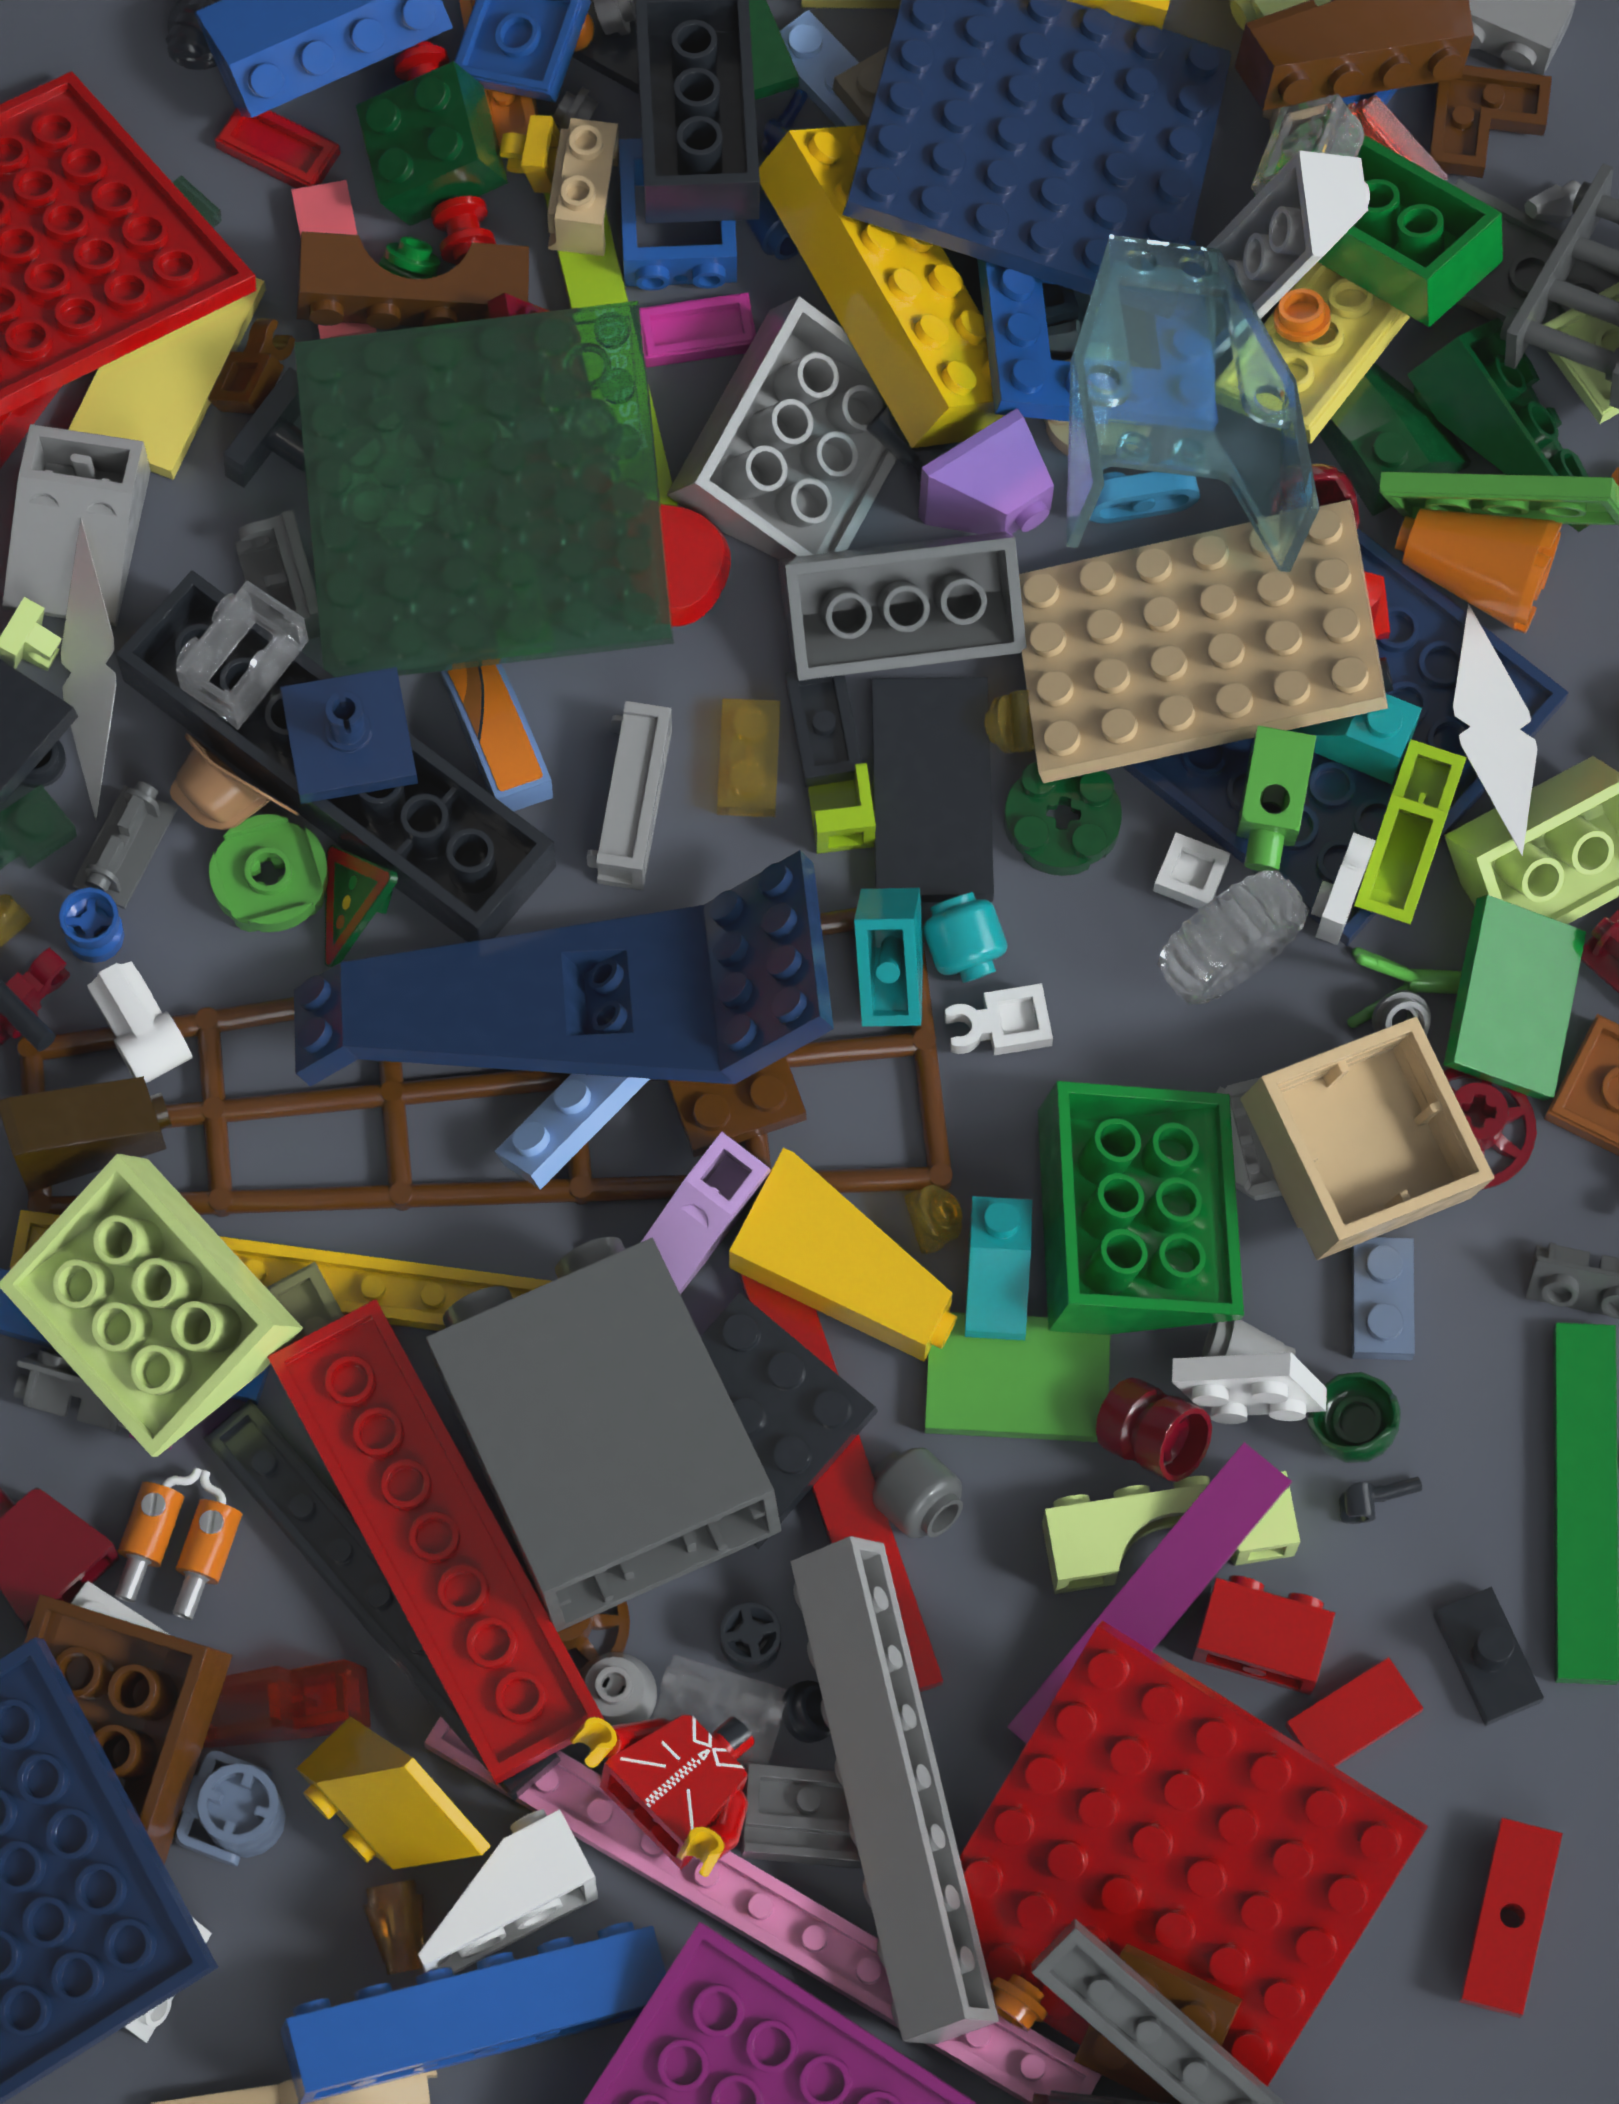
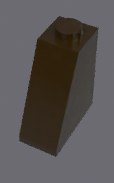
(82, 1129)

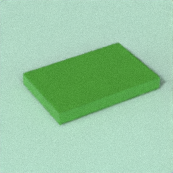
(1018, 1387)

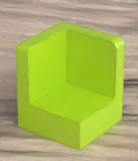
(843, 813)

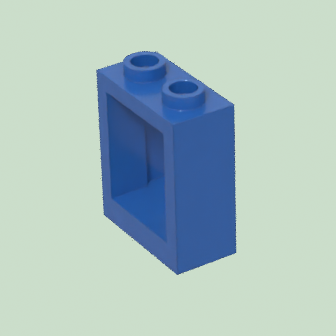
(668, 265)

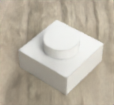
(1191, 871)

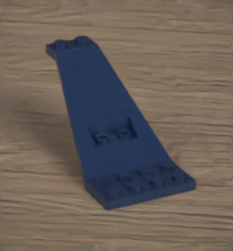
(634, 996)

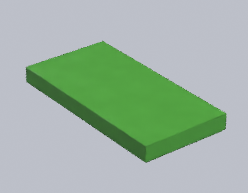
(1528, 496)

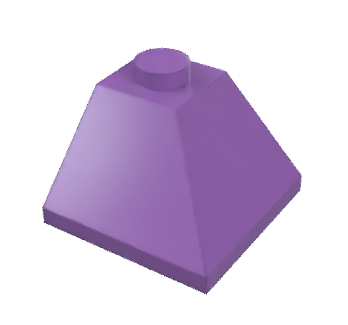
(988, 482)

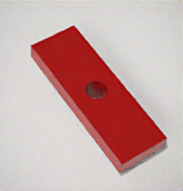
(1518, 1881)

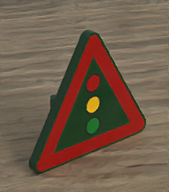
(353, 896)

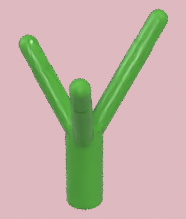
(1414, 980)

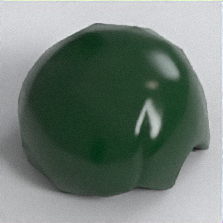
(1358, 1418)

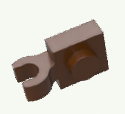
(254, 372)

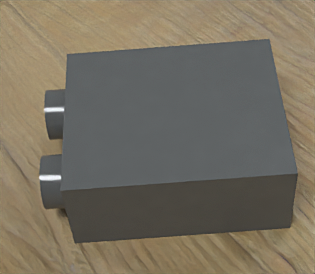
(602, 1429)

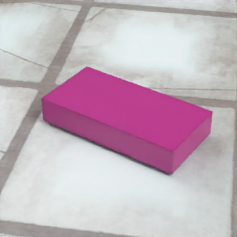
(697, 329)

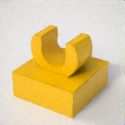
(534, 152)

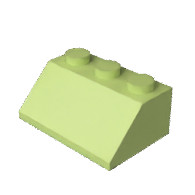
(1567, 851)

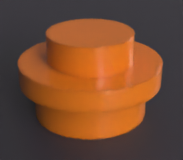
(1302, 316)
(1018, 2001)

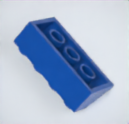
(295, 46)

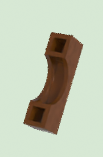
(346, 285)

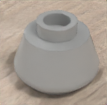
(623, 1671)

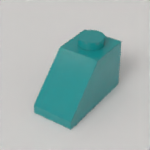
(1368, 741)
(890, 956)
(998, 1268)

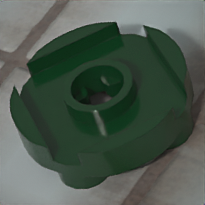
(1056, 849)

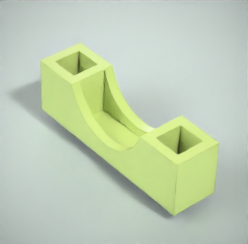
(1091, 1538)

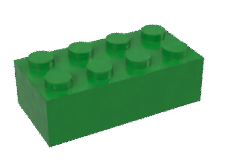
(1418, 240)

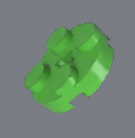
(264, 906)

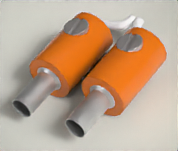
(204, 1547)

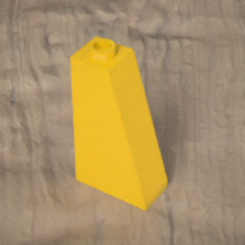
(837, 1261)

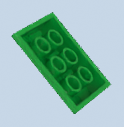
(1138, 1209)

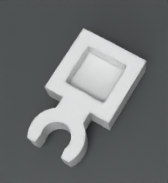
(1336, 899)
(1011, 1019)

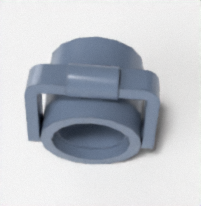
(235, 1807)

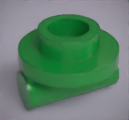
(410, 259)

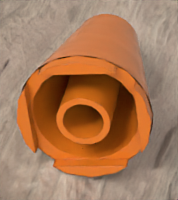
(1483, 559)

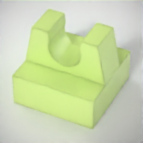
(27, 638)

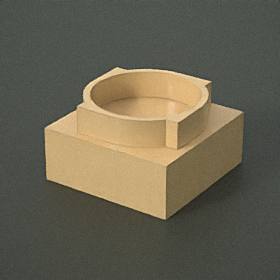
(1366, 1138)

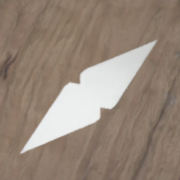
(84, 652)
(1493, 742)

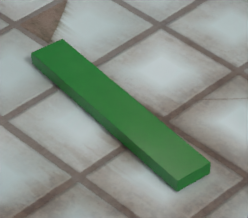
(1585, 1504)

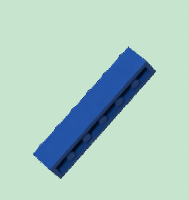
(472, 2013)

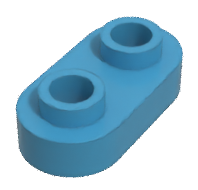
(1143, 496)

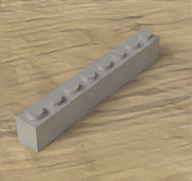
(893, 1792)

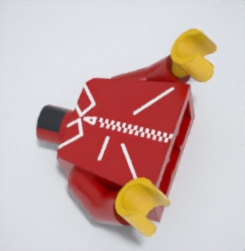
(675, 1781)

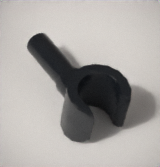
(1358, 1500)

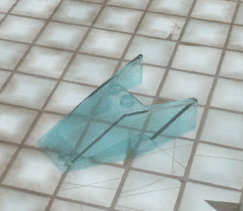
(1186, 384)

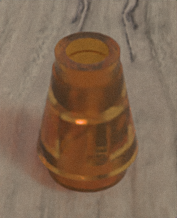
(396, 1923)

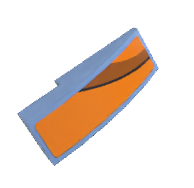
(498, 735)

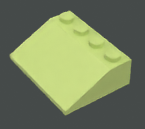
(148, 1303)

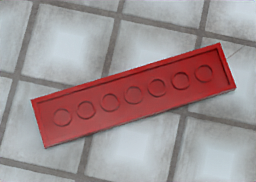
(436, 1540)

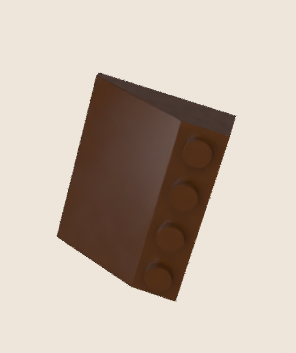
(143, 1699)

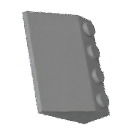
(789, 441)

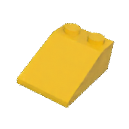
(386, 1801)

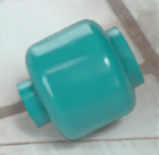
(965, 937)

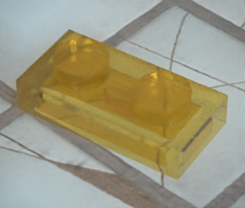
(748, 758)

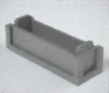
(633, 795)

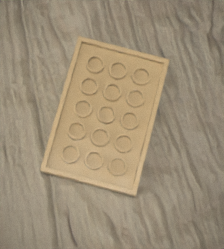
(1196, 645)

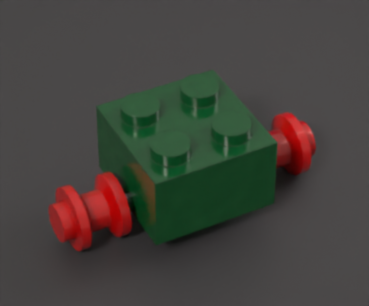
(434, 148)

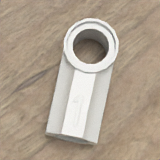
(143, 1034)

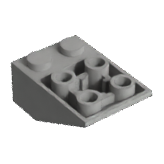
(68, 479)

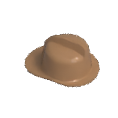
(214, 792)

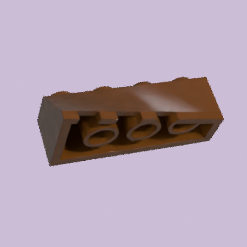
(1353, 48)

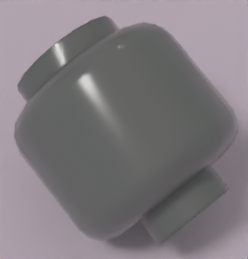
(917, 1493)

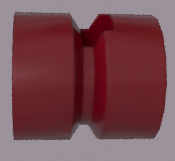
(1153, 1429)

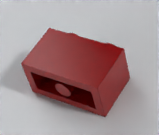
(1264, 1634)

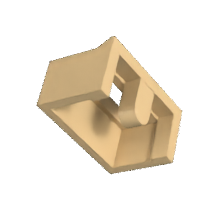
(582, 186)

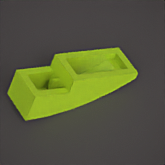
(1410, 832)

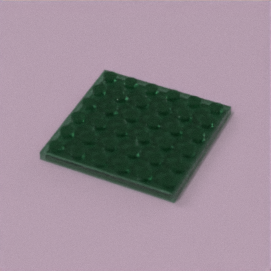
(484, 492)

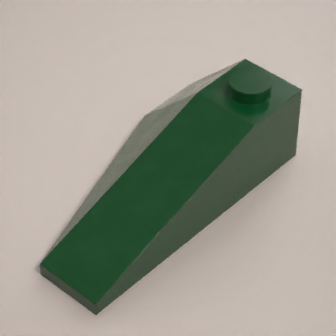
(1494, 406)
(1388, 431)

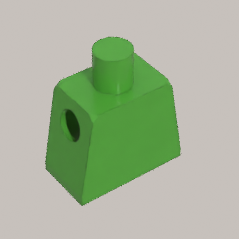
(1275, 776)

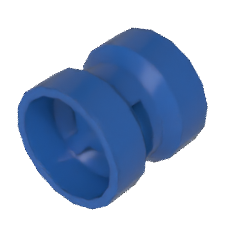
(89, 912)

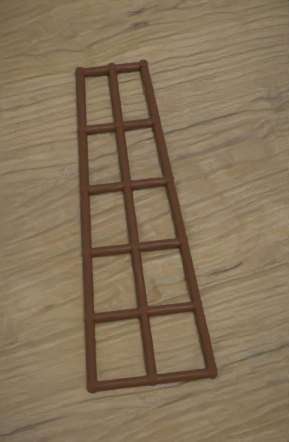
(395, 1094)

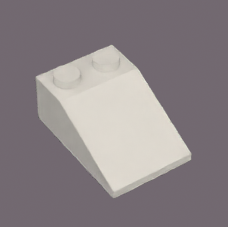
(520, 1889)

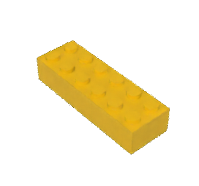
(887, 290)

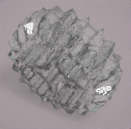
(1233, 937)

